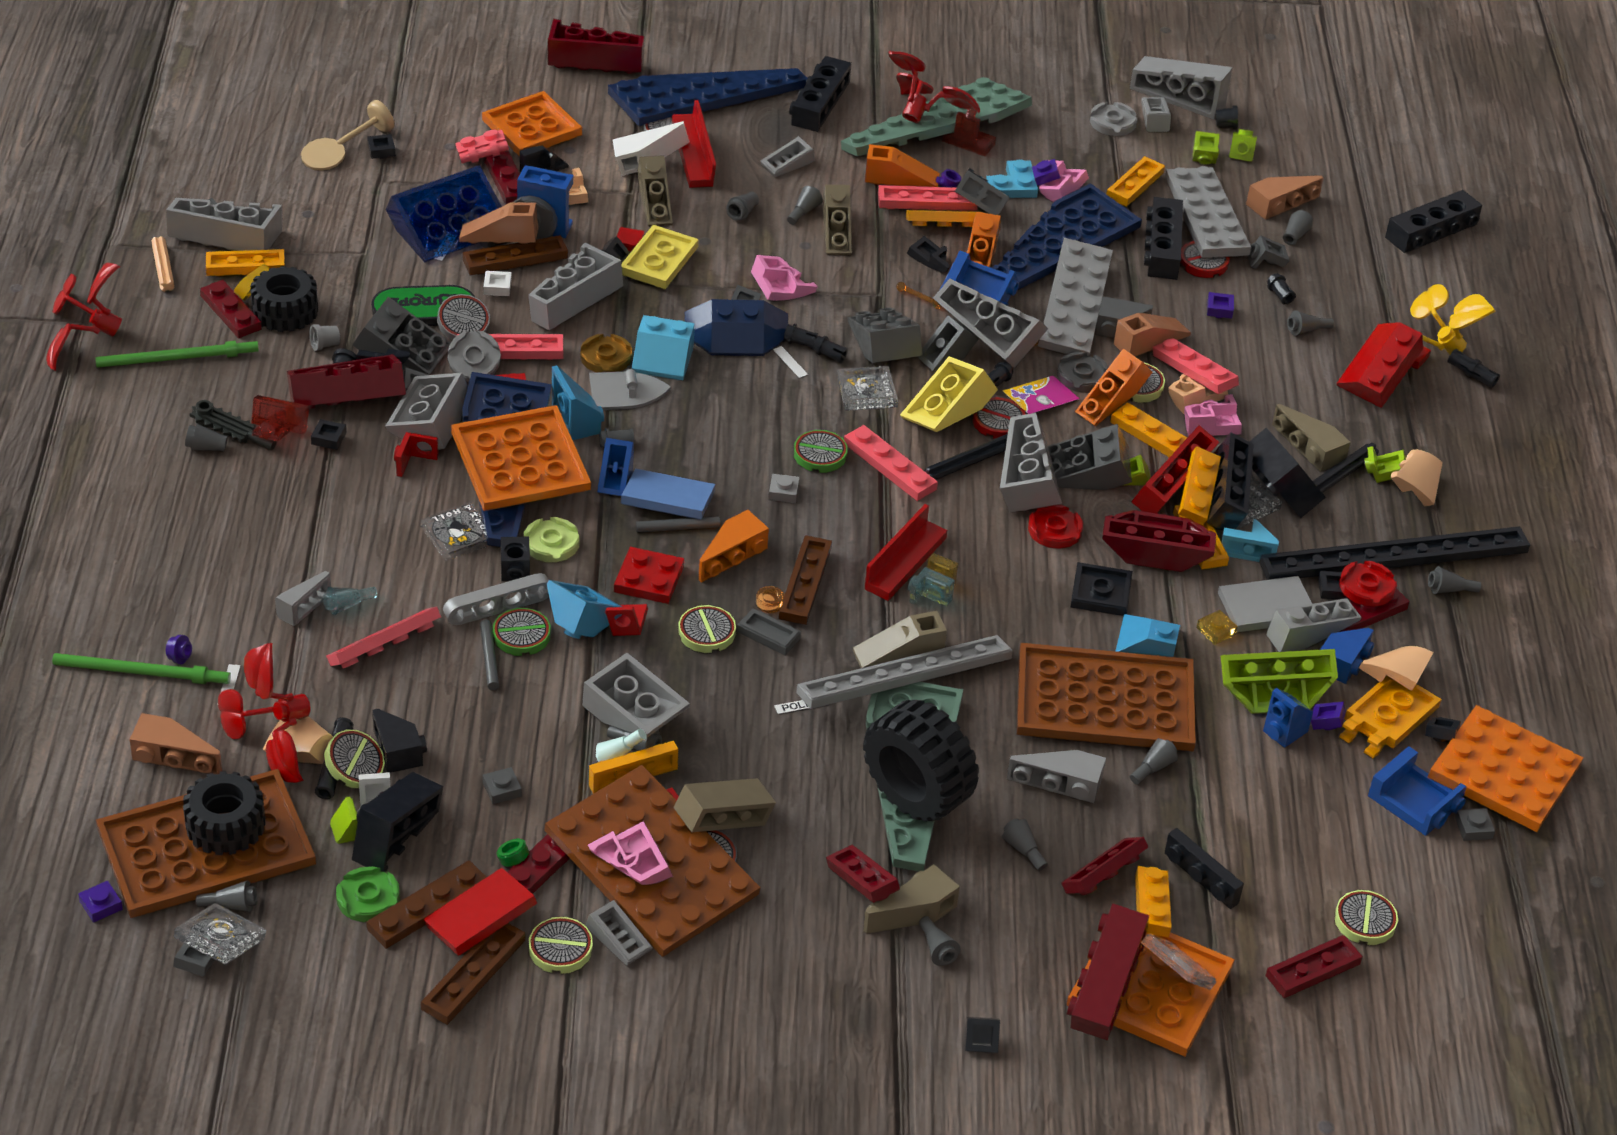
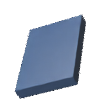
(668, 494)

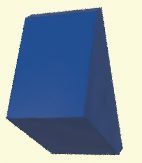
(616, 466)

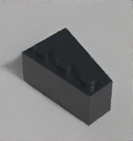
(1283, 474)
(393, 817)

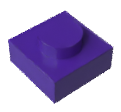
(1045, 172)
(1220, 305)
(1328, 716)
(100, 901)

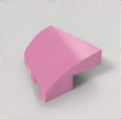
(1069, 181)
(779, 279)
(1214, 417)
(633, 854)

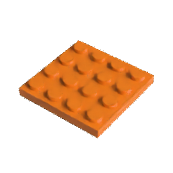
(520, 457)
(1506, 768)
(1165, 1005)

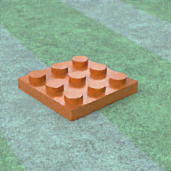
(532, 122)

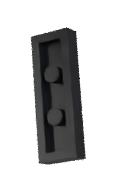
(1203, 868)

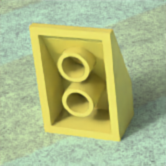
(950, 395)

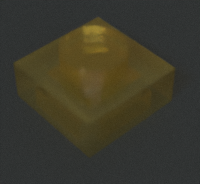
(943, 566)
(1217, 627)

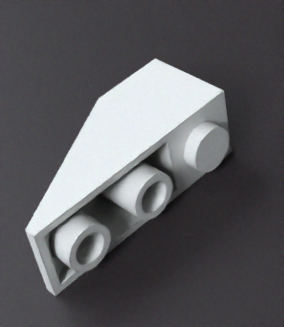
(648, 143)

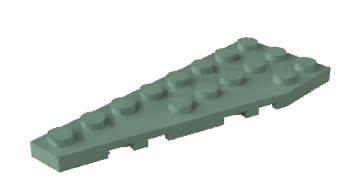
(994, 100)
(906, 836)

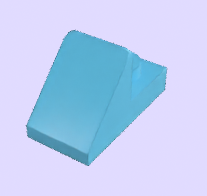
(1249, 544)

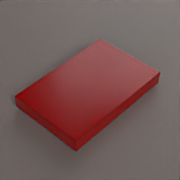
(480, 911)

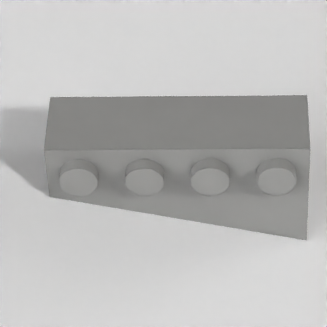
(1183, 83)
(224, 224)
(575, 286)
(996, 324)
(1027, 468)

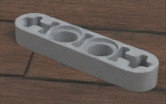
(459, 609)

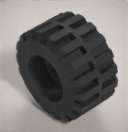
(284, 298)
(229, 830)

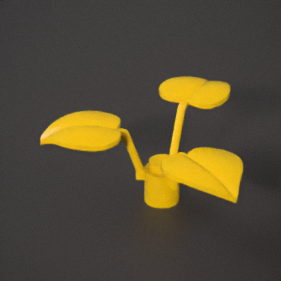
(1465, 313)

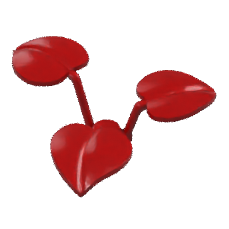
(914, 87)
(101, 319)
(259, 675)

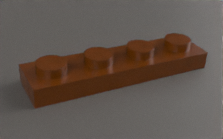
(515, 255)
(805, 580)
(409, 913)
(472, 973)

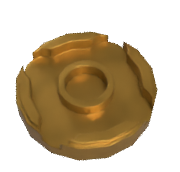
(606, 353)

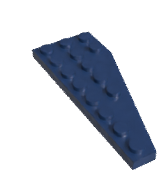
(661, 96)
(1080, 216)
(498, 396)

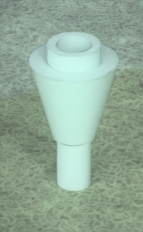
(619, 746)

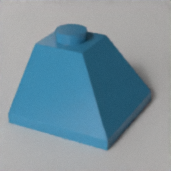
(576, 406)
(579, 608)
(1147, 636)

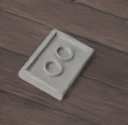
(1254, 603)

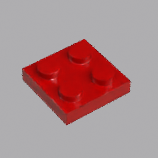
(649, 575)

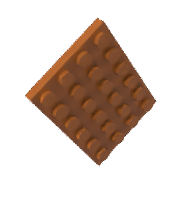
(1105, 696)
(163, 868)
(704, 876)

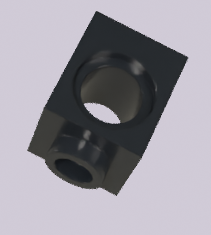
(515, 558)

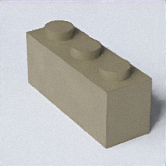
(724, 805)

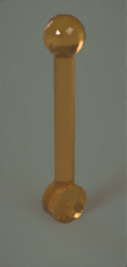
(901, 286)

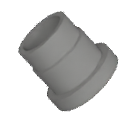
(323, 336)

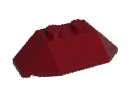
(1158, 540)

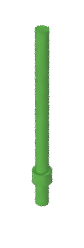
(230, 349)
(198, 674)

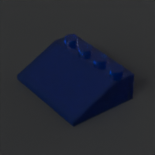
(433, 213)

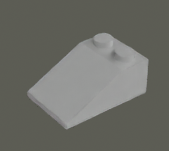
(631, 697)

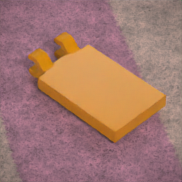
(1388, 714)

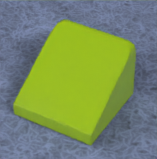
(1139, 471)
(344, 822)

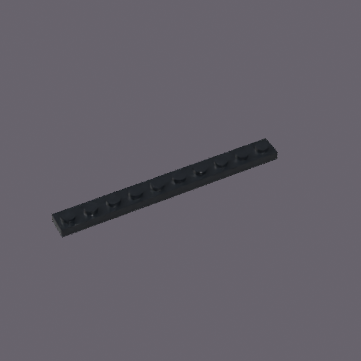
(1397, 552)

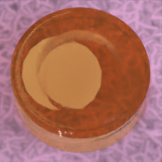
(769, 599)

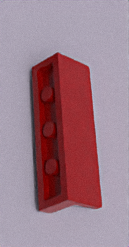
(697, 154)
(903, 555)

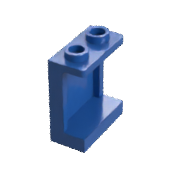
(552, 188)
(983, 278)
(1414, 796)

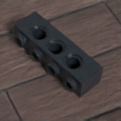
(820, 93)
(1433, 221)
(1163, 238)
(1232, 484)

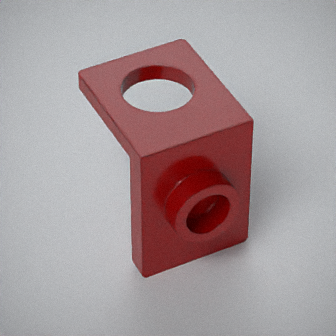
(409, 448)
(630, 621)

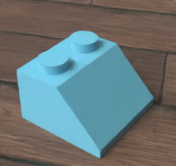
(663, 347)

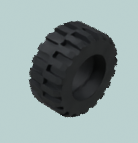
(921, 760)

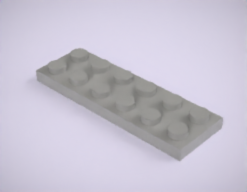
(1208, 212)
(1075, 297)

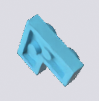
(1018, 181)

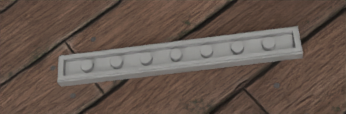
(903, 671)

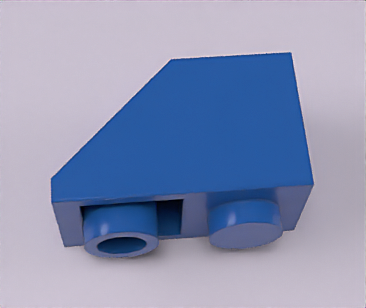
(1350, 650)
(1286, 718)

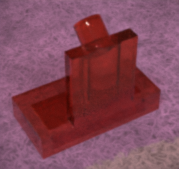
(968, 135)
(278, 417)

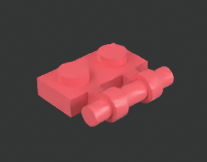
(474, 148)

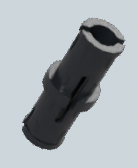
(1473, 368)

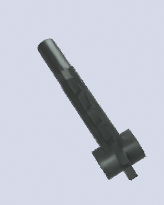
(239, 430)

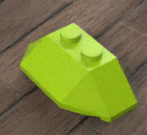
(1298, 673)

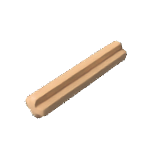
(162, 264)

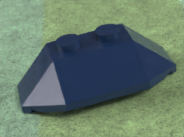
(737, 327)

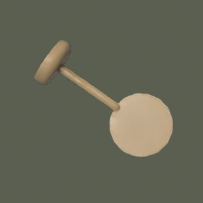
(329, 153)

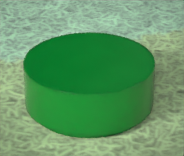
(512, 852)

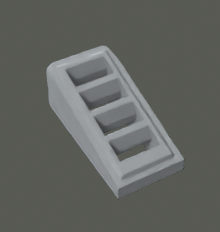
(1156, 114)
(801, 156)
(302, 599)
(612, 912)

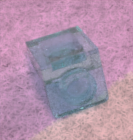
(931, 585)

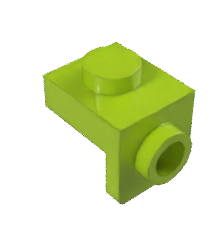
(1243, 145)
(1206, 147)
(1383, 465)

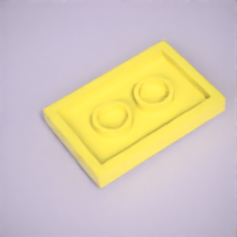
(659, 256)

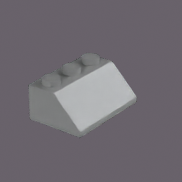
(430, 408)

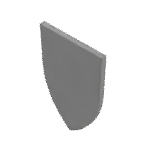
(625, 389)

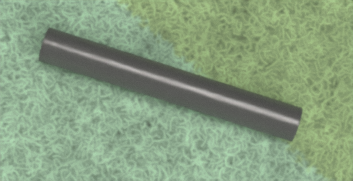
(677, 524)
(489, 655)

